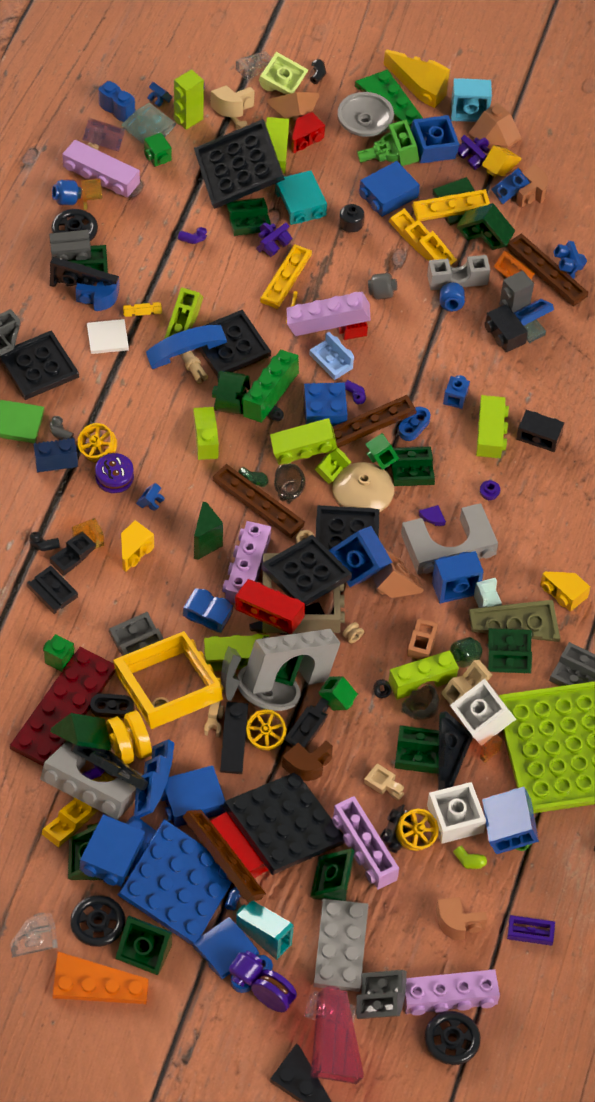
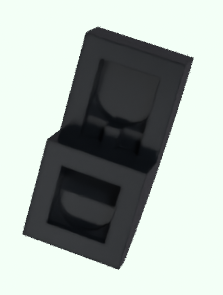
(73, 554)

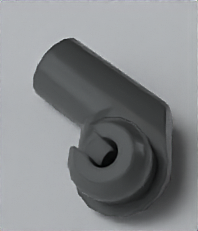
(57, 429)

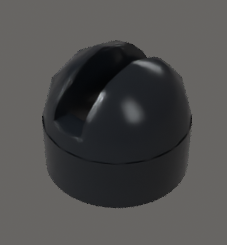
(387, 688)

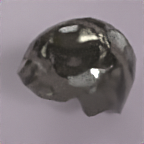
(289, 482)
(421, 703)

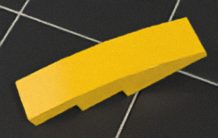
(419, 237)
(71, 818)

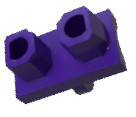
(475, 149)
(268, 243)

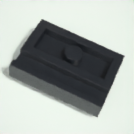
(52, 589)

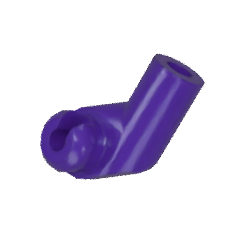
(357, 391)

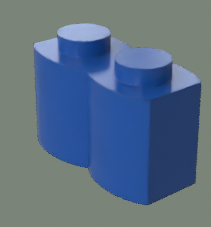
(116, 101)
(208, 610)

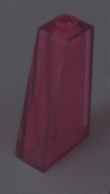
(335, 1041)

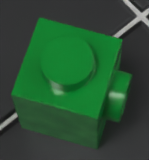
(157, 149)
(381, 451)
(58, 652)
(338, 693)

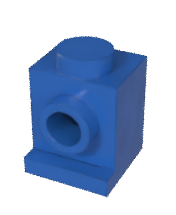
(458, 388)

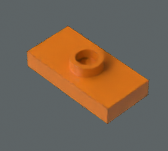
(510, 265)

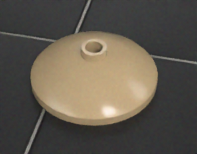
(353, 492)

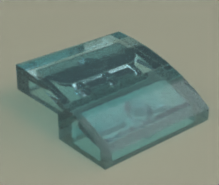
(148, 122)

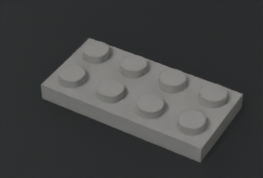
(341, 945)

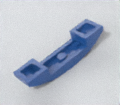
(183, 342)

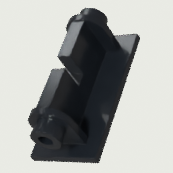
(388, 834)

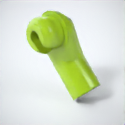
(470, 861)

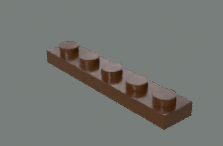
(547, 269)
(373, 420)
(258, 501)
(224, 855)

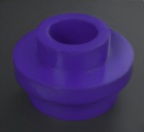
(490, 494)

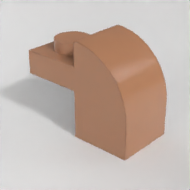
(535, 189)
(422, 639)
(454, 922)

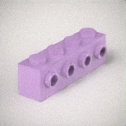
(96, 165)
(328, 313)
(248, 558)
(366, 842)
(451, 991)

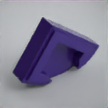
(433, 515)
(93, 773)

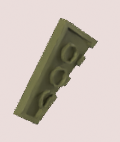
(533, 616)

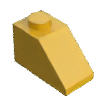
(500, 161)

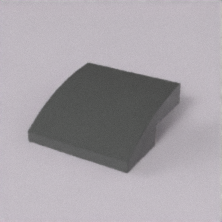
(135, 634)
(574, 667)
(228, 676)
(381, 994)

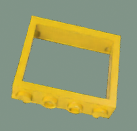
(157, 653)

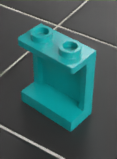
(302, 197)

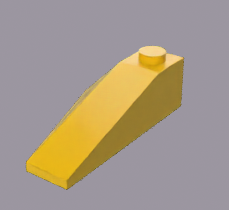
(424, 79)

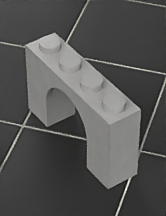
(425, 551)
(271, 653)
(63, 773)

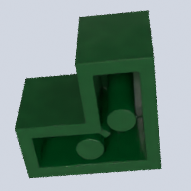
(488, 224)

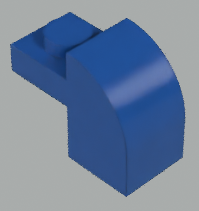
(101, 295)

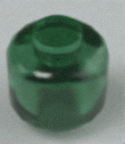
(466, 651)

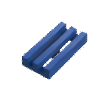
(534, 311)

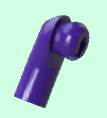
(194, 238)

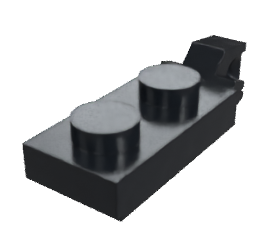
(308, 725)

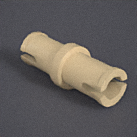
(193, 365)

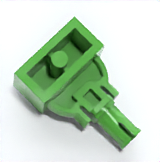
(395, 146)

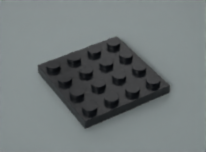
(239, 164)
(284, 823)

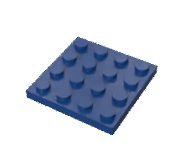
(176, 883)

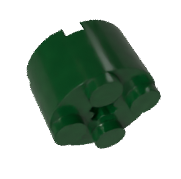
(230, 392)

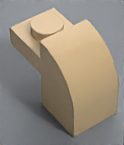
(230, 103)
(460, 685)

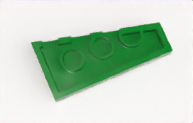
(387, 87)

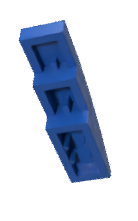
(156, 774)

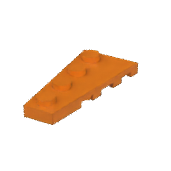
(95, 982)

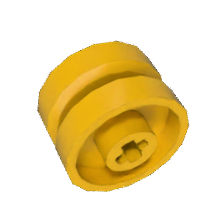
(129, 737)

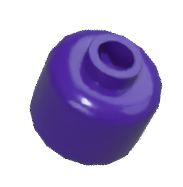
(246, 968)

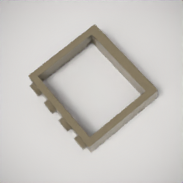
(311, 622)

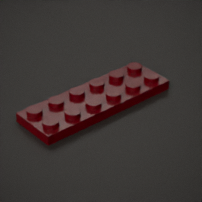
(70, 693)

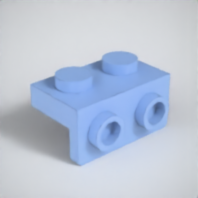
(333, 356)

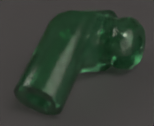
(256, 478)

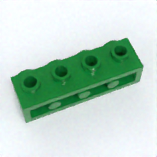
(270, 386)

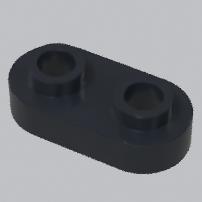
(112, 705)

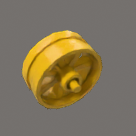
(96, 441)
(266, 730)
(417, 829)

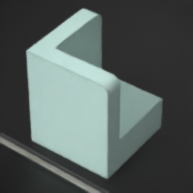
(486, 593)

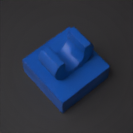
(160, 93)
(149, 497)

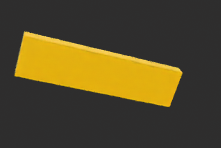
(449, 205)
(286, 276)

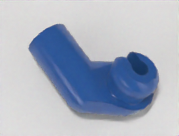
(232, 899)

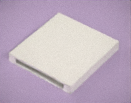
(107, 336)

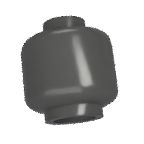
(382, 286)

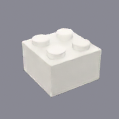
(483, 712)
(456, 812)

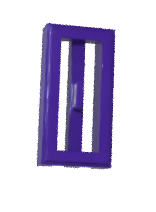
(513, 935)

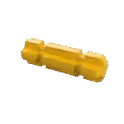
(142, 309)

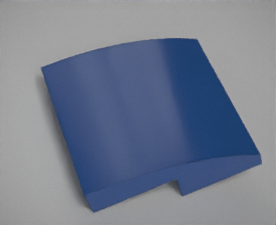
(222, 945)

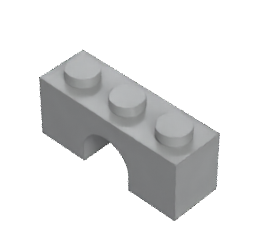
(472, 273)

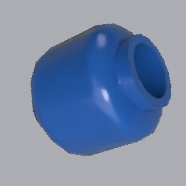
(66, 192)
(452, 297)

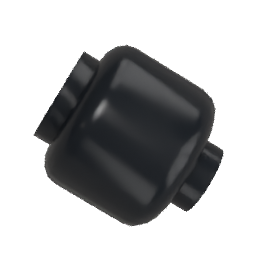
(351, 218)

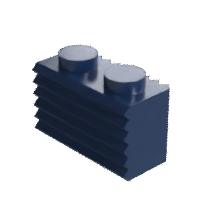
(55, 455)

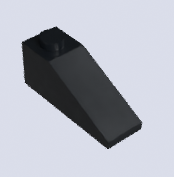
(234, 737)

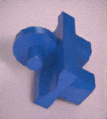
(510, 185)
(570, 259)

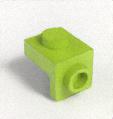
(332, 465)

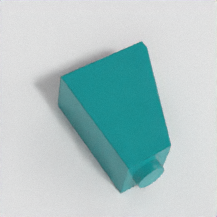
(265, 928)

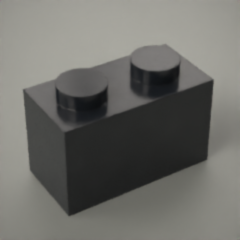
(506, 328)
(540, 430)

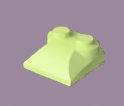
(282, 75)

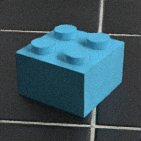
(470, 99)

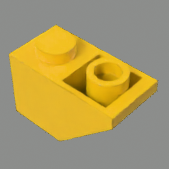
(135, 543)
(565, 588)

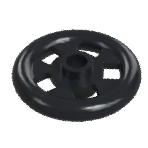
(76, 223)
(97, 902)
(454, 1019)

